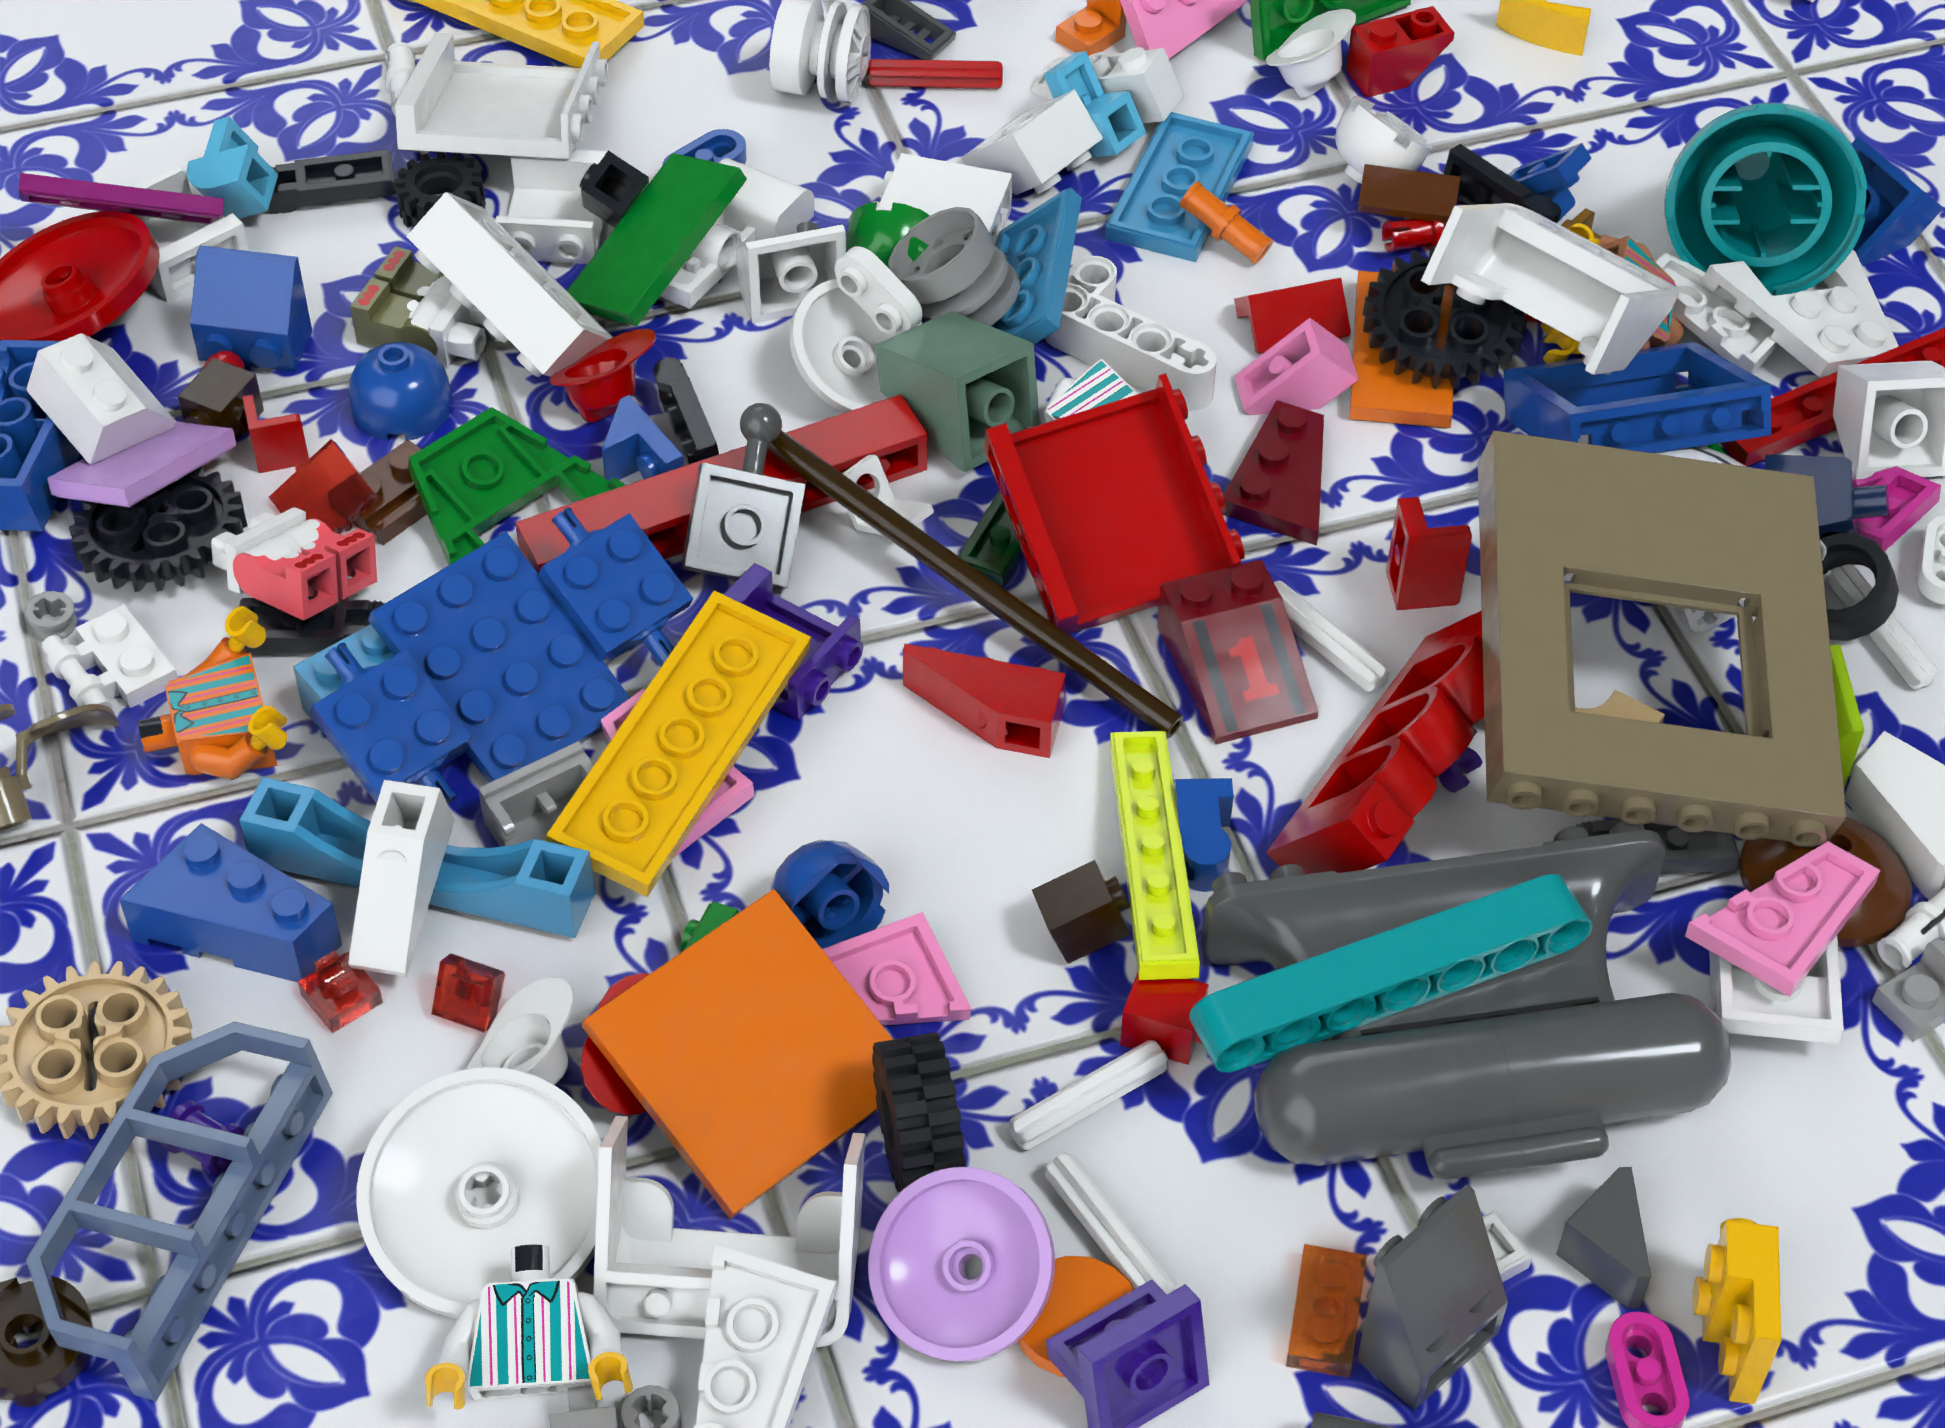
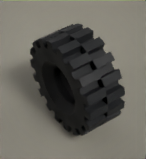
(917, 1107)

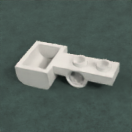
(759, 211)

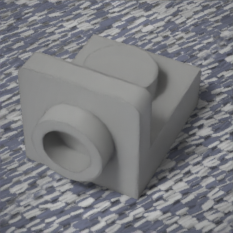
(1917, 995)

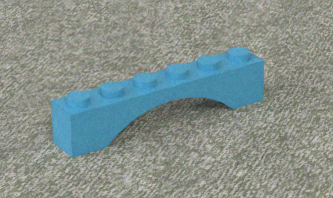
(519, 884)

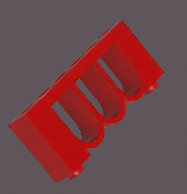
(1392, 758)

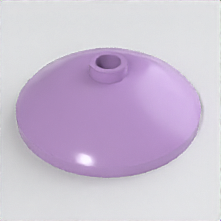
(923, 1255)

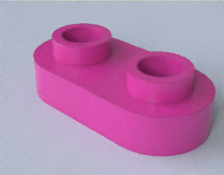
(1646, 1380)

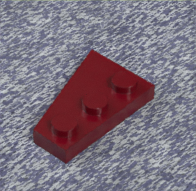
(1281, 475)

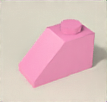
(1301, 370)

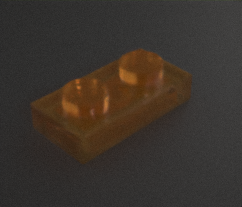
(1326, 1311)

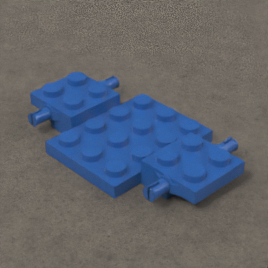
(501, 657)

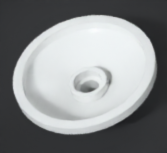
(827, 331)

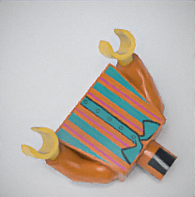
(220, 710)

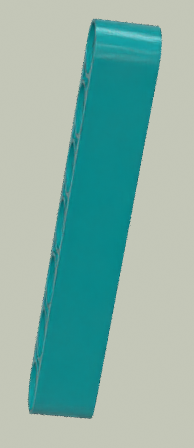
(1389, 972)

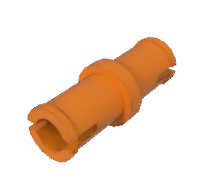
(1226, 222)

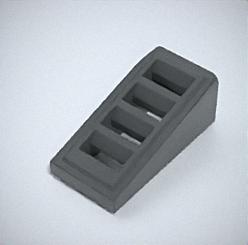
(895, 19)

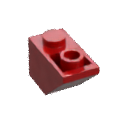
(1396, 49)

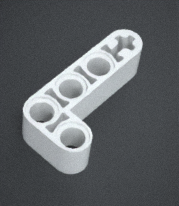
(1130, 343)

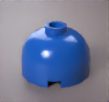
(399, 391)
(832, 890)

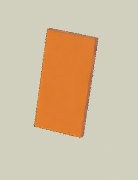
(1391, 397)

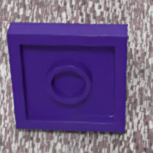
(1135, 1356)

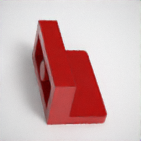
(1283, 310)
(1423, 562)

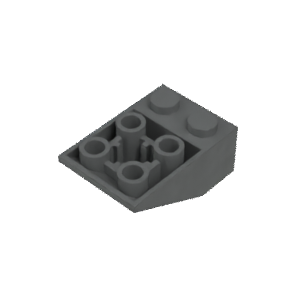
(1432, 1300)

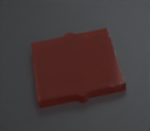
(327, 489)

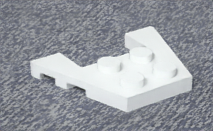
(1818, 325)

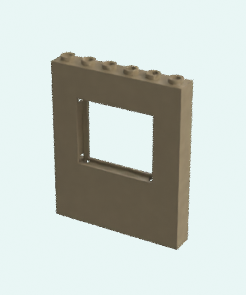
(1669, 538)

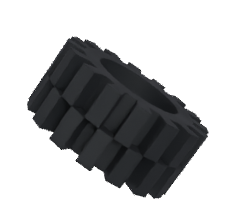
(436, 176)

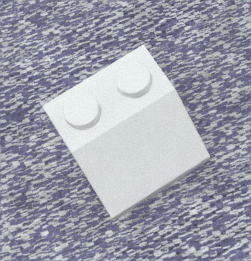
(1039, 144)
(783, 269)
(95, 398)
(1892, 416)

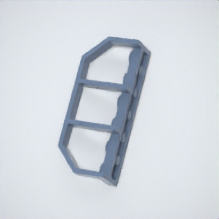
(226, 1223)

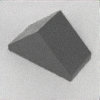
(1608, 1240)

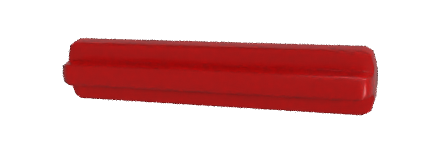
(935, 73)

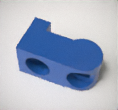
(1202, 811)

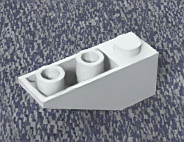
(1139, 71)
(398, 875)

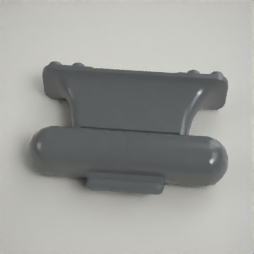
(1490, 1072)

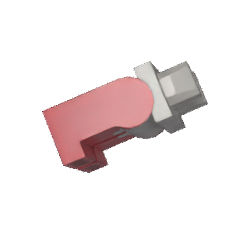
(295, 558)

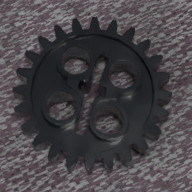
(1405, 322)
(159, 535)

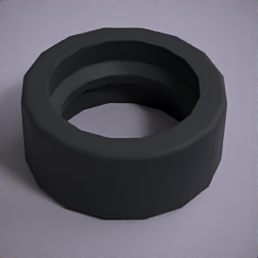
(1882, 599)

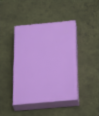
(143, 467)

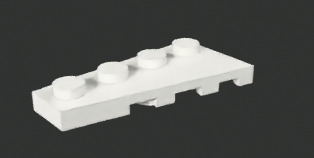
(758, 1340)

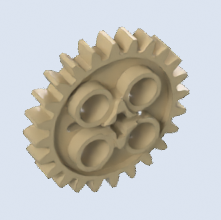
(56, 1040)

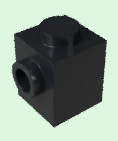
(611, 188)

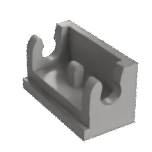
(532, 798)

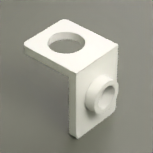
(911, 510)

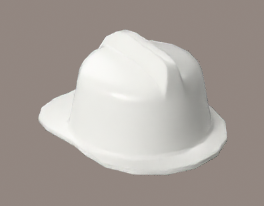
(1313, 51)
(529, 1031)

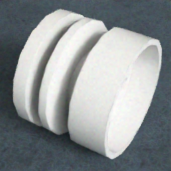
(829, 48)

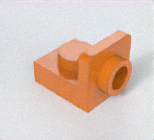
(1093, 27)

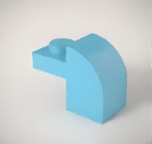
(1111, 112)
(233, 171)

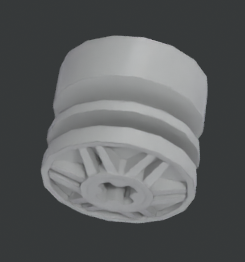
(958, 269)

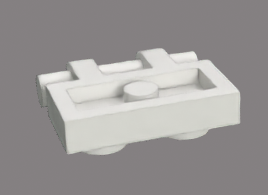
(121, 650)

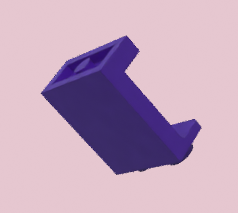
(831, 647)

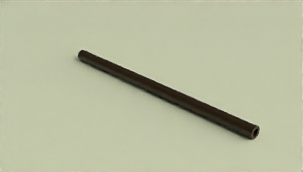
(976, 585)

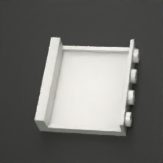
(496, 104)

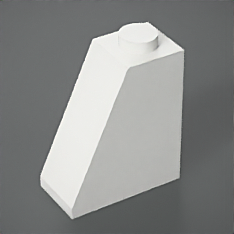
(1903, 801)

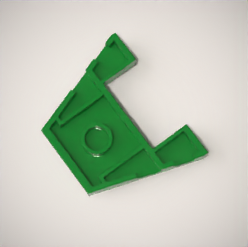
(490, 472)

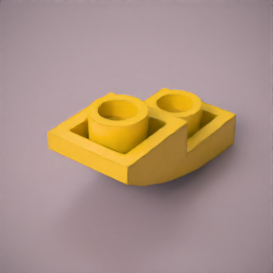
(1546, 24)

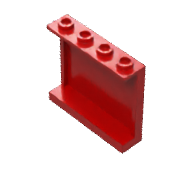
(1112, 506)

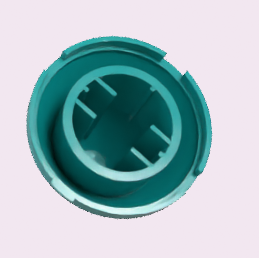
(1768, 192)

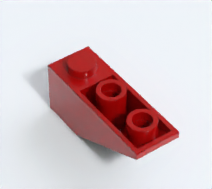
(996, 700)

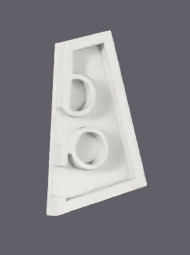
(1715, 320)

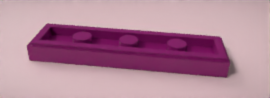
(119, 198)

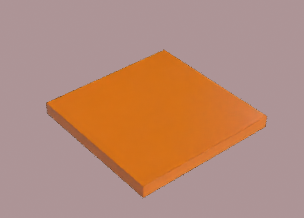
(745, 1052)

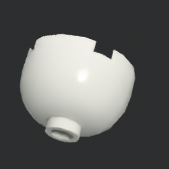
(1377, 140)

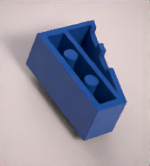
(231, 906)

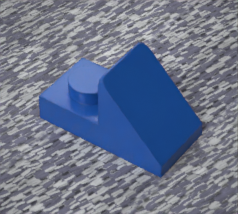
(1554, 175)
(637, 445)

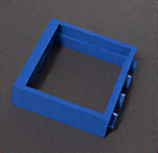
(1641, 404)

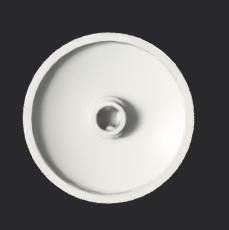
(470, 1174)

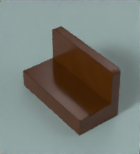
(1408, 193)

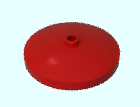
(75, 276)

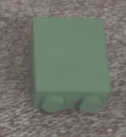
(961, 382)

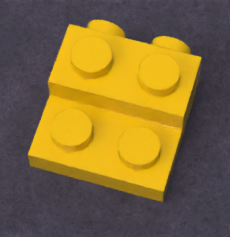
(1742, 1304)

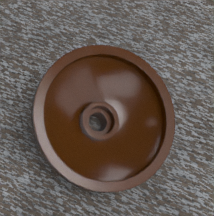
(1882, 907)

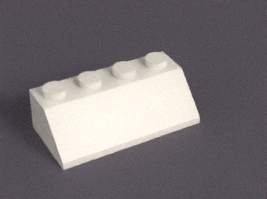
(505, 285)

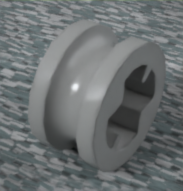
(54, 604)
(649, 1399)

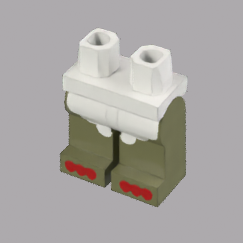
(416, 307)

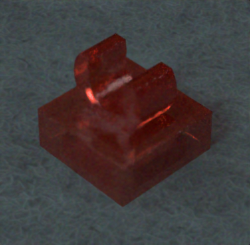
(339, 992)
(467, 992)

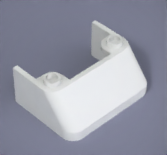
(1554, 278)
(660, 1275)

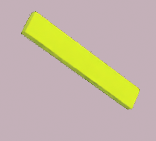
(1153, 857)

